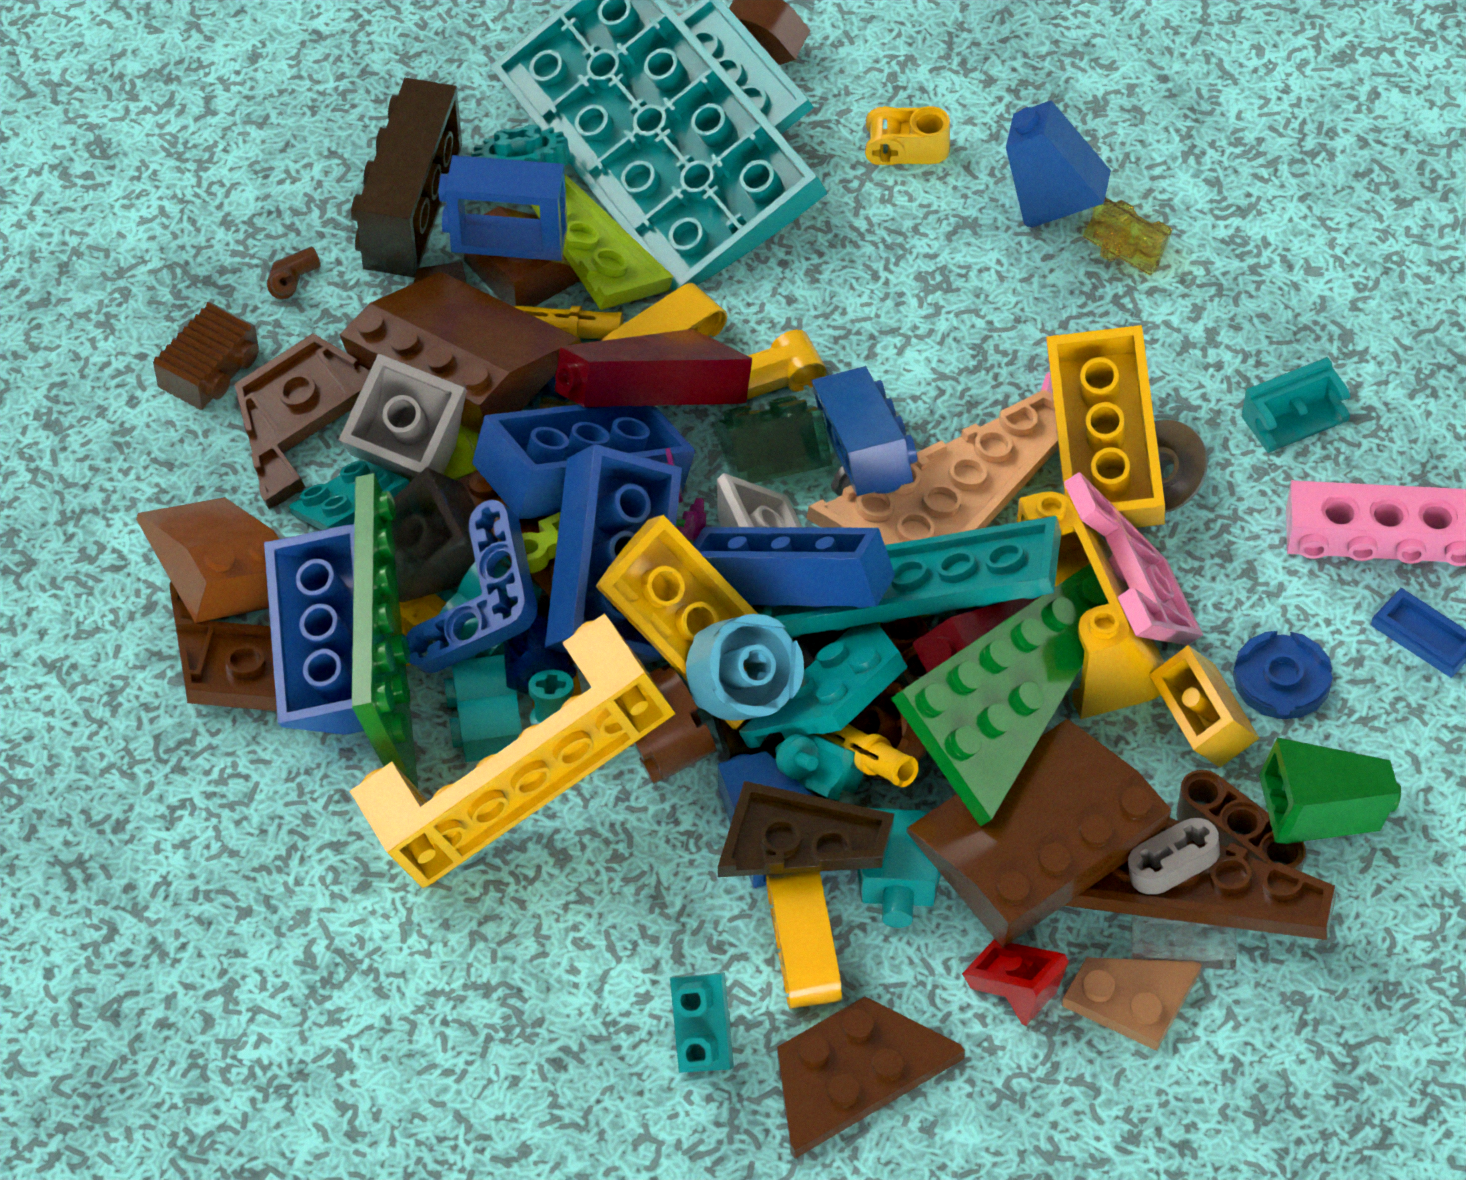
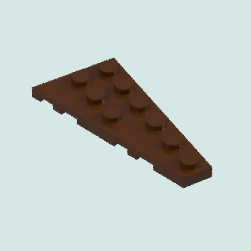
(1228, 894)

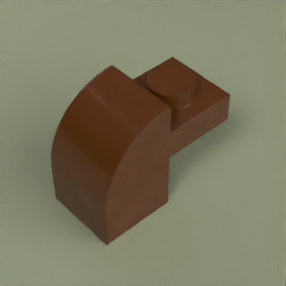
(773, 26)

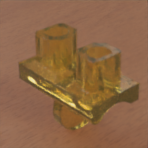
(1127, 235)

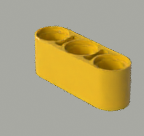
(680, 310)
(804, 938)

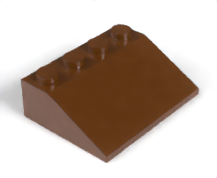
(464, 339)
(1053, 836)

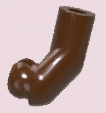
(287, 271)

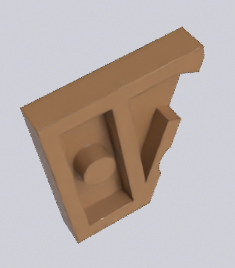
(1132, 995)

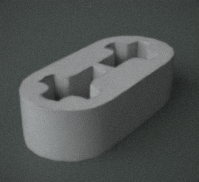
(1173, 855)

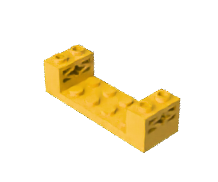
(527, 774)

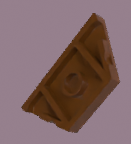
(855, 1068)

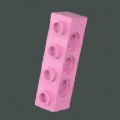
(1376, 522)

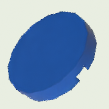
(1279, 689)

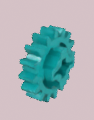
(526, 145)

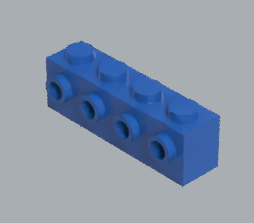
(865, 431)
(800, 564)

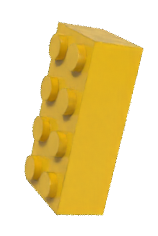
(1108, 419)

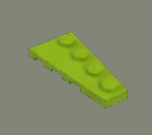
(606, 256)

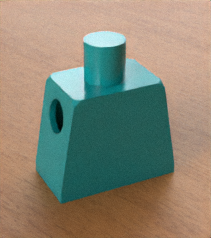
(905, 877)

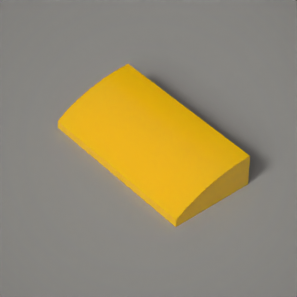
(669, 591)

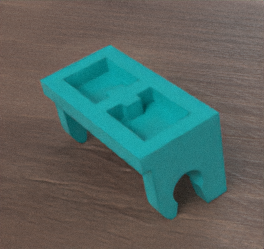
(1296, 405)

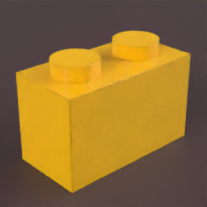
(1204, 706)

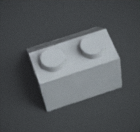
(404, 419)

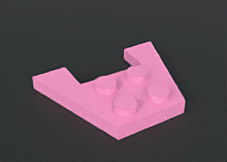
(1154, 598)

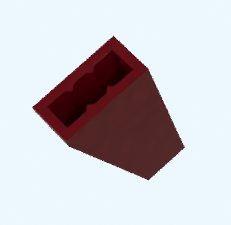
(653, 371)

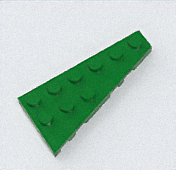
(379, 644)
(999, 693)

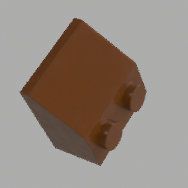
(521, 279)

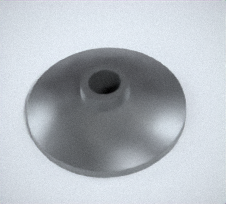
(1185, 449)

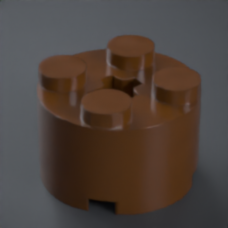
(679, 739)

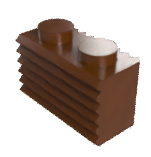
(206, 356)

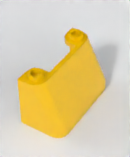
(1114, 658)

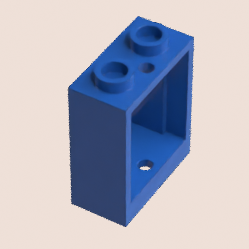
(507, 183)

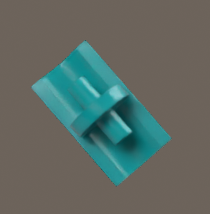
(818, 764)
(701, 1022)

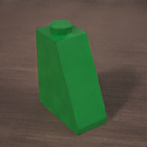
(1325, 791)

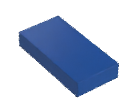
(1423, 631)

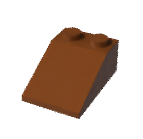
(211, 556)

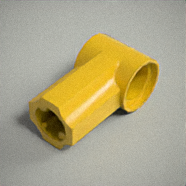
(788, 362)

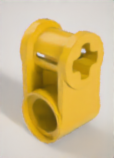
(911, 135)

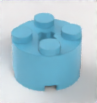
(717, 671)

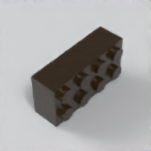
(403, 180)

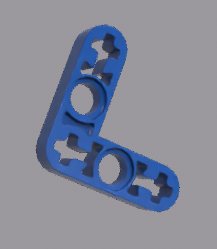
(491, 605)

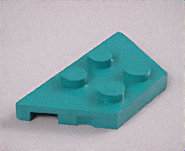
(834, 686)

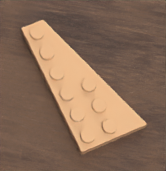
(957, 482)

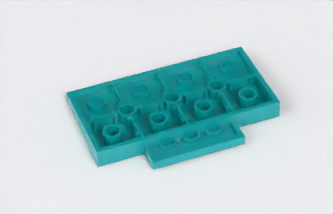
(670, 125)

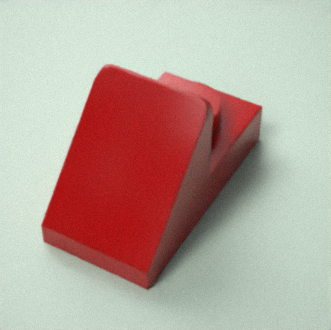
(1020, 974)

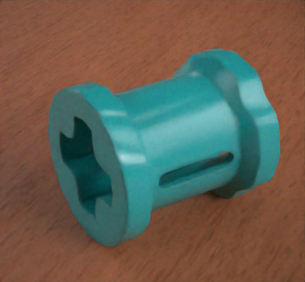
(549, 691)

